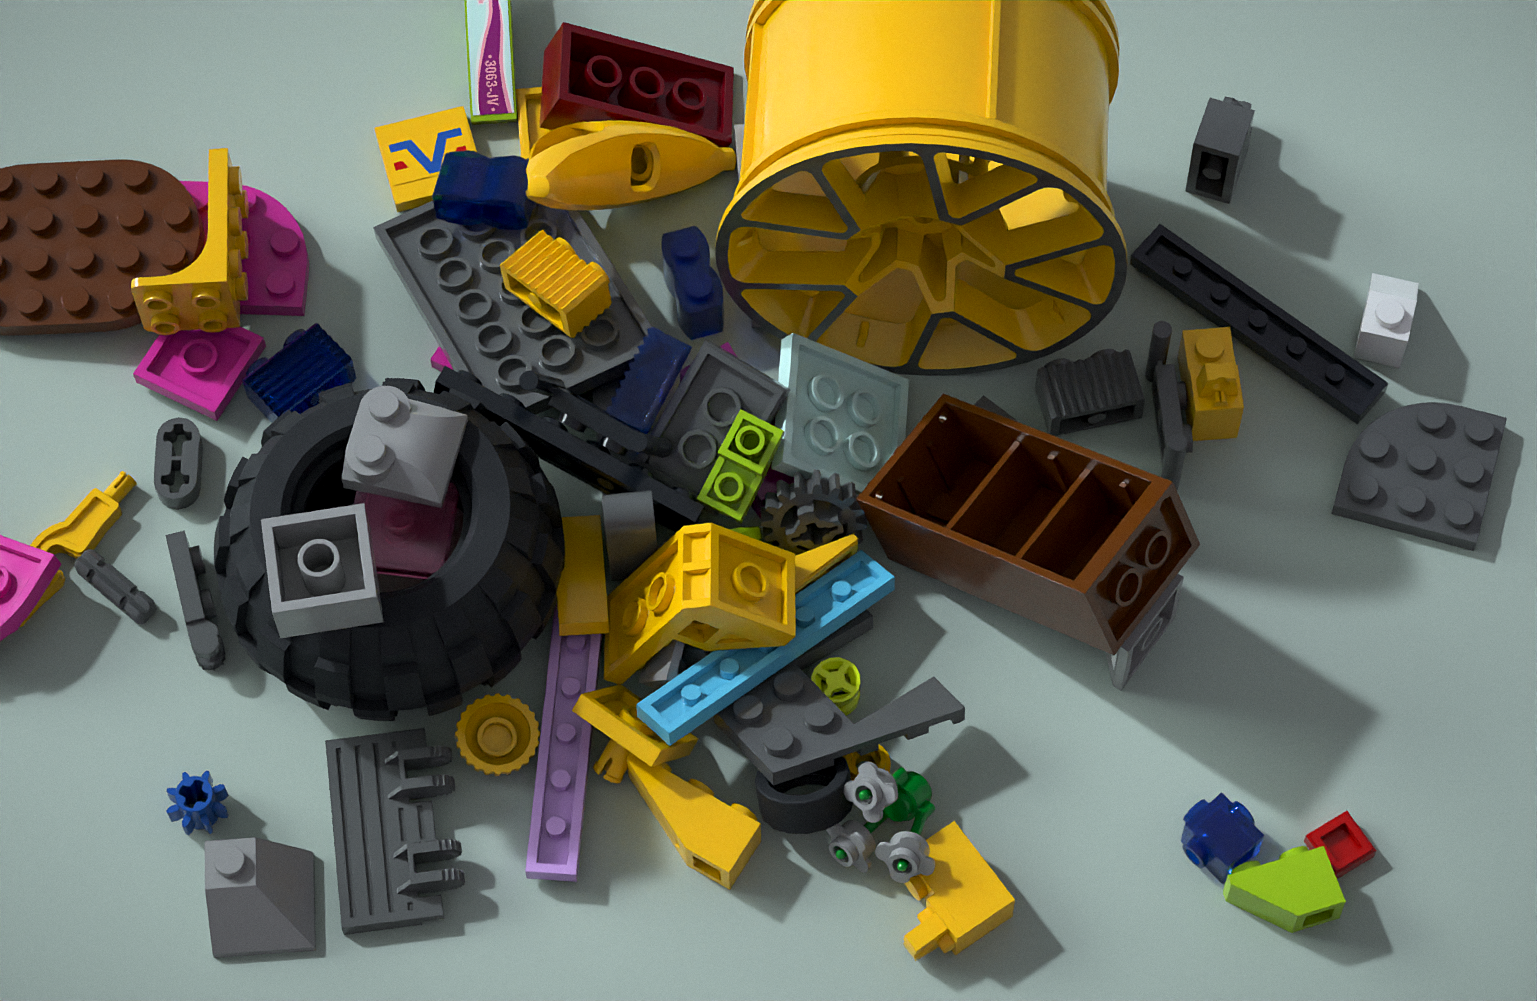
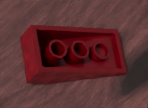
(620, 79)

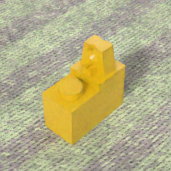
(1211, 383)
(960, 897)

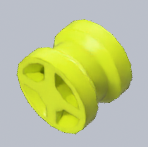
(839, 675)

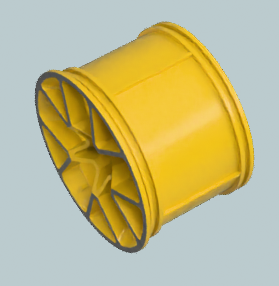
(927, 179)

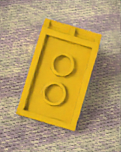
(705, 592)

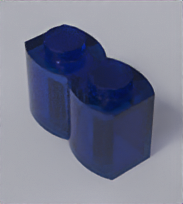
(483, 190)
(693, 282)

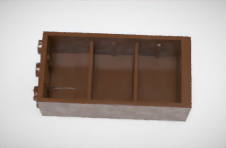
(1030, 522)

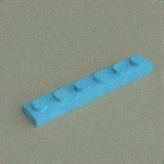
(731, 673)

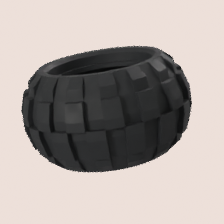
(435, 636)

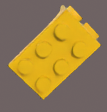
(211, 287)

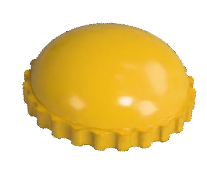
(497, 734)

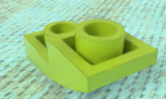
(741, 466)

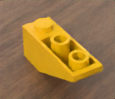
(702, 828)

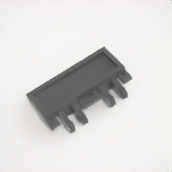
(385, 835)

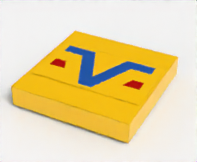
(415, 151)

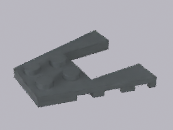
(795, 729)

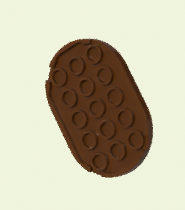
(80, 238)

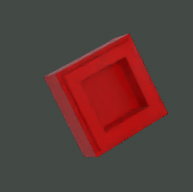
(1343, 842)

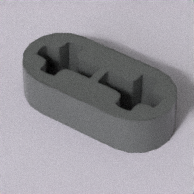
(188, 463)

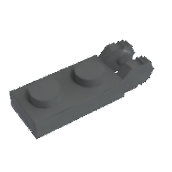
(195, 603)

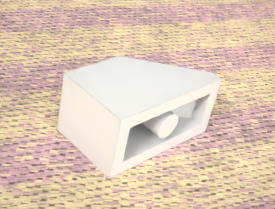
(1386, 320)

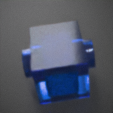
(1220, 836)

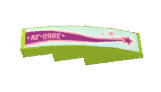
(490, 61)

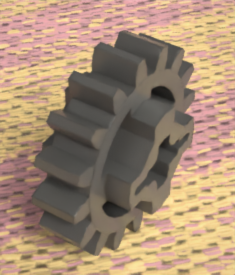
(811, 513)

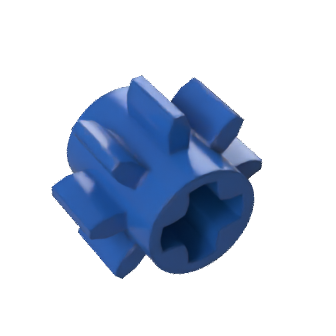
(191, 791)

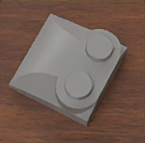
(402, 447)

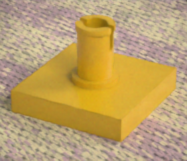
(615, 714)

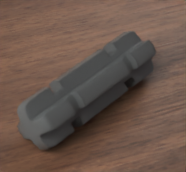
(115, 586)

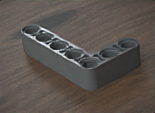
(628, 515)

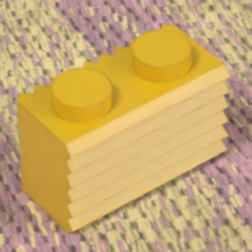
(557, 283)

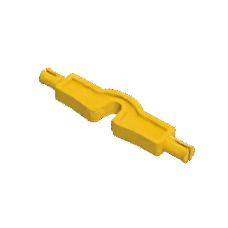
(82, 528)

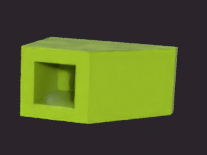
(1288, 892)

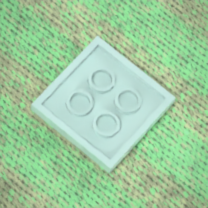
(838, 413)

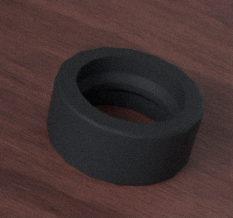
(810, 811)

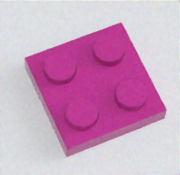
(200, 367)

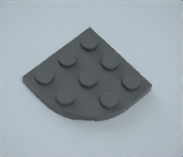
(1423, 472)

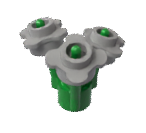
(880, 797)

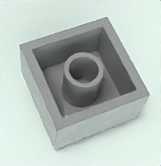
(321, 570)

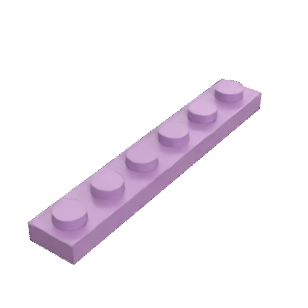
(562, 758)

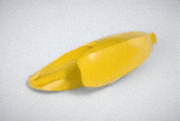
(619, 164)

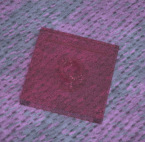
(408, 535)

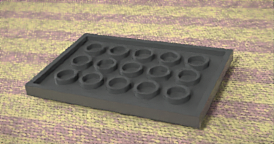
(487, 329)

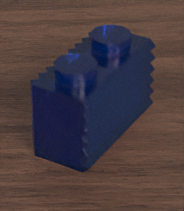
(298, 373)
(648, 379)

